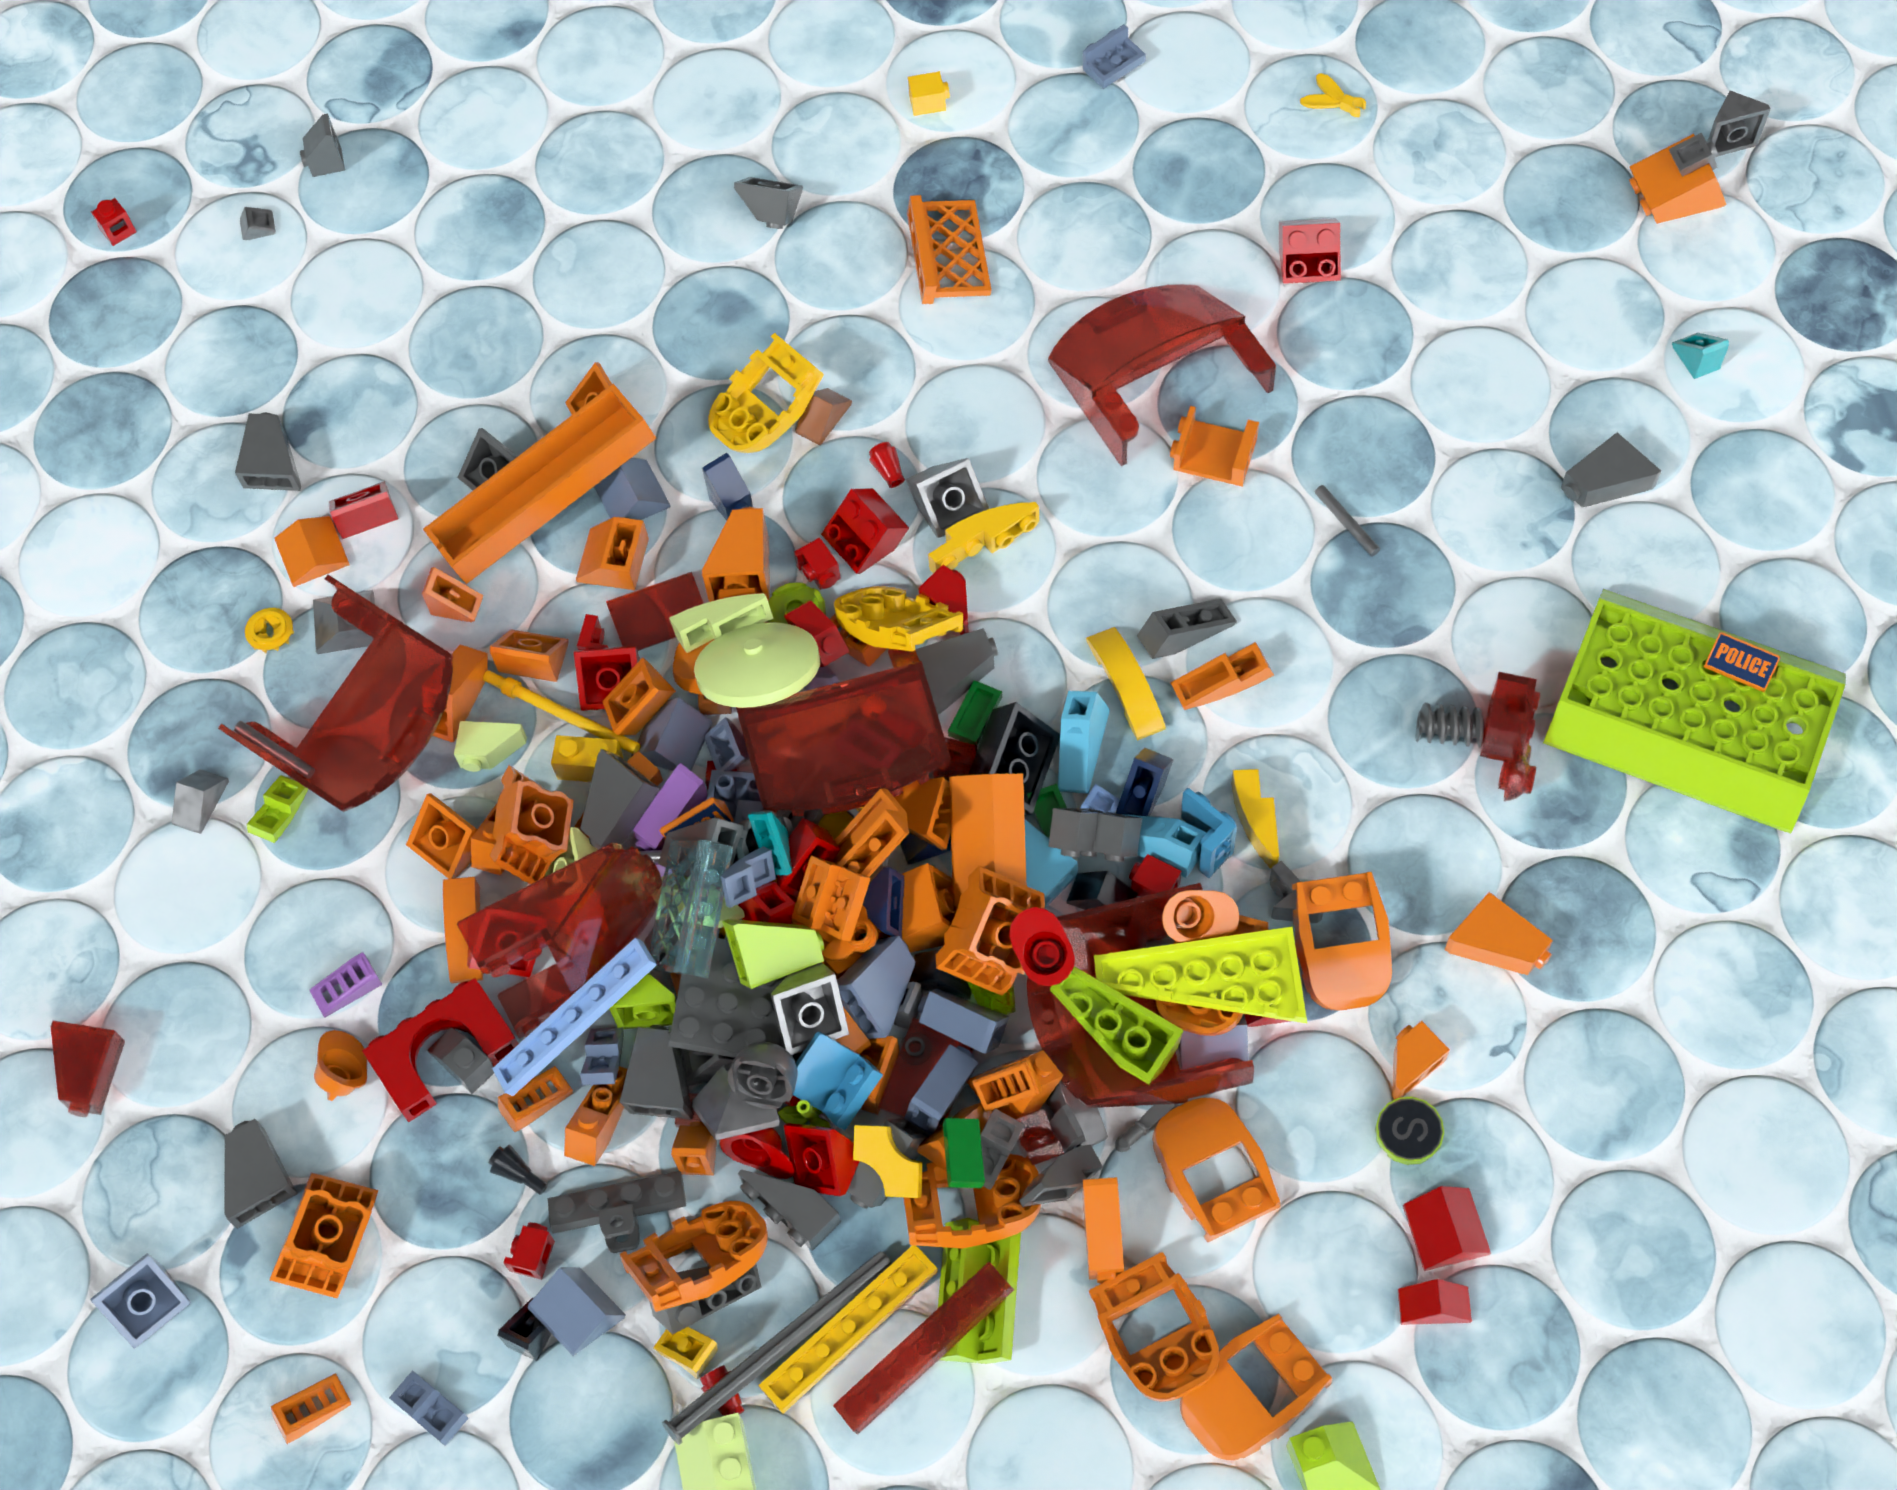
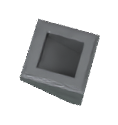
(256, 223)

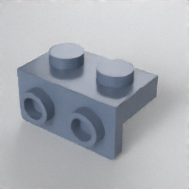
(1112, 57)

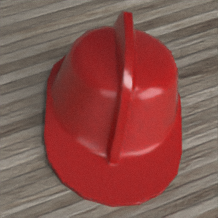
(1042, 946)
(760, 1151)

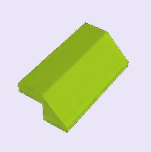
(993, 1336)

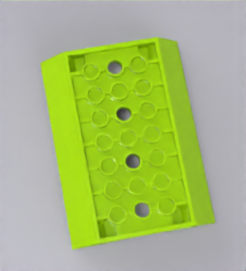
(1686, 734)

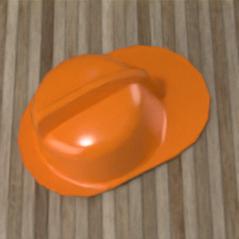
(1200, 915)
(340, 1064)

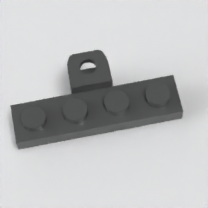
(617, 1207)

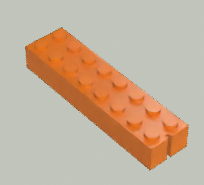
(539, 483)

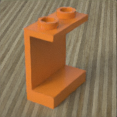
(1213, 449)

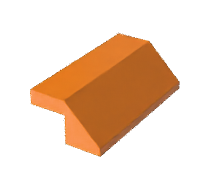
(987, 827)
(872, 834)

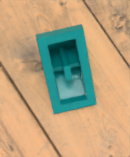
(1701, 353)

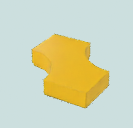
(898, 1173)

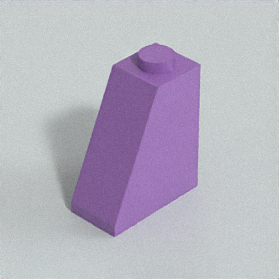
(676, 797)

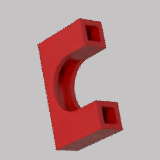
(397, 1052)

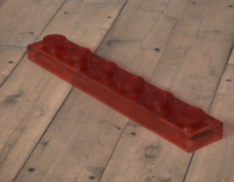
(923, 1348)

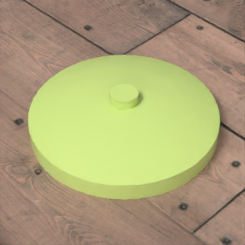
(757, 665)

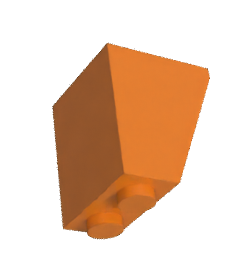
(1671, 195)
(739, 555)
(926, 908)

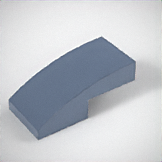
(746, 875)
(602, 1056)
(428, 1408)

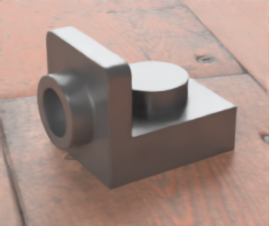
(1694, 154)

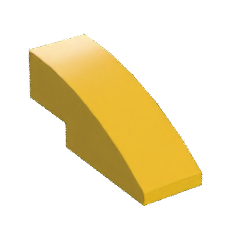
(1256, 814)

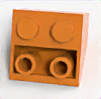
(614, 553)

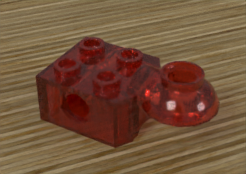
(1509, 730)

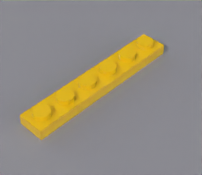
(848, 1328)

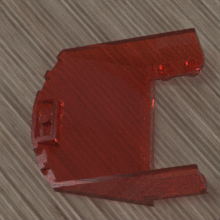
(1139, 336)
(376, 716)
(846, 740)
(582, 917)
(1085, 1065)

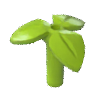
(802, 1113)

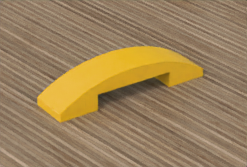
(1128, 682)

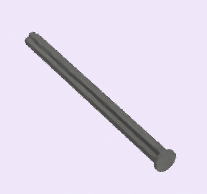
(775, 1348)

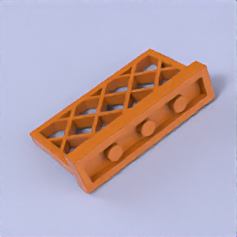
(924, 245)

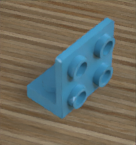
(1221, 830)
(834, 1079)

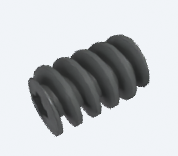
(1450, 724)

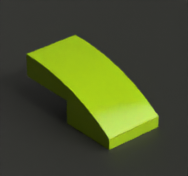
(278, 810)

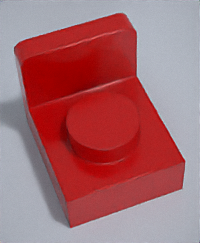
(591, 634)

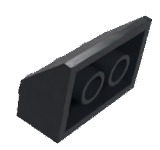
(1017, 744)

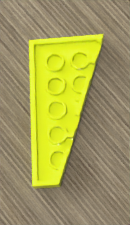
(1228, 973)

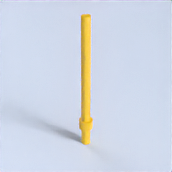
(514, 688)

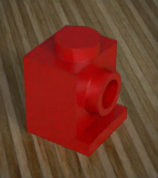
(110, 214)
(818, 564)
(530, 1251)

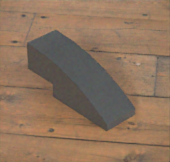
(1062, 1177)

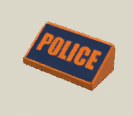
(1742, 661)
(706, 810)

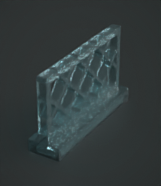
(703, 901)

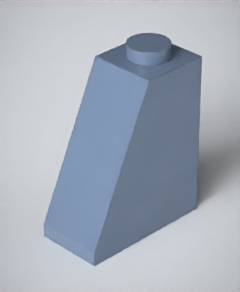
(876, 985)
(963, 1020)
(941, 1089)

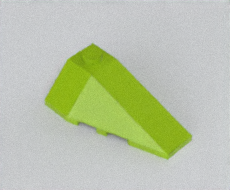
(1124, 1029)

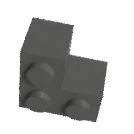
(1093, 831)

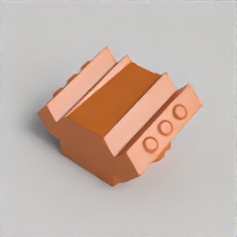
(529, 826)
(978, 937)
(324, 1235)

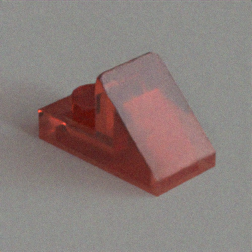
(1037, 1139)

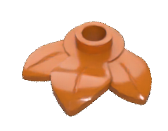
(841, 949)

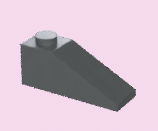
(1184, 626)

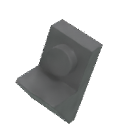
(1281, 883)

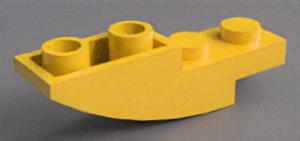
(990, 528)

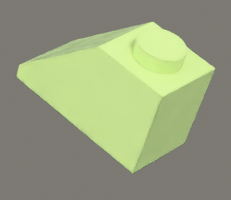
(486, 743)

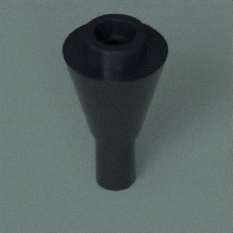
(511, 1166)

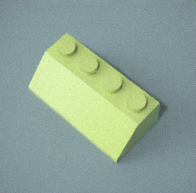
(716, 1456)

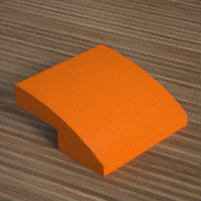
(830, 898)

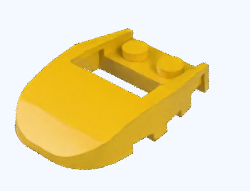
(743, 419)
(891, 619)

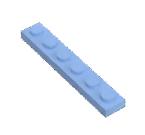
(574, 1016)

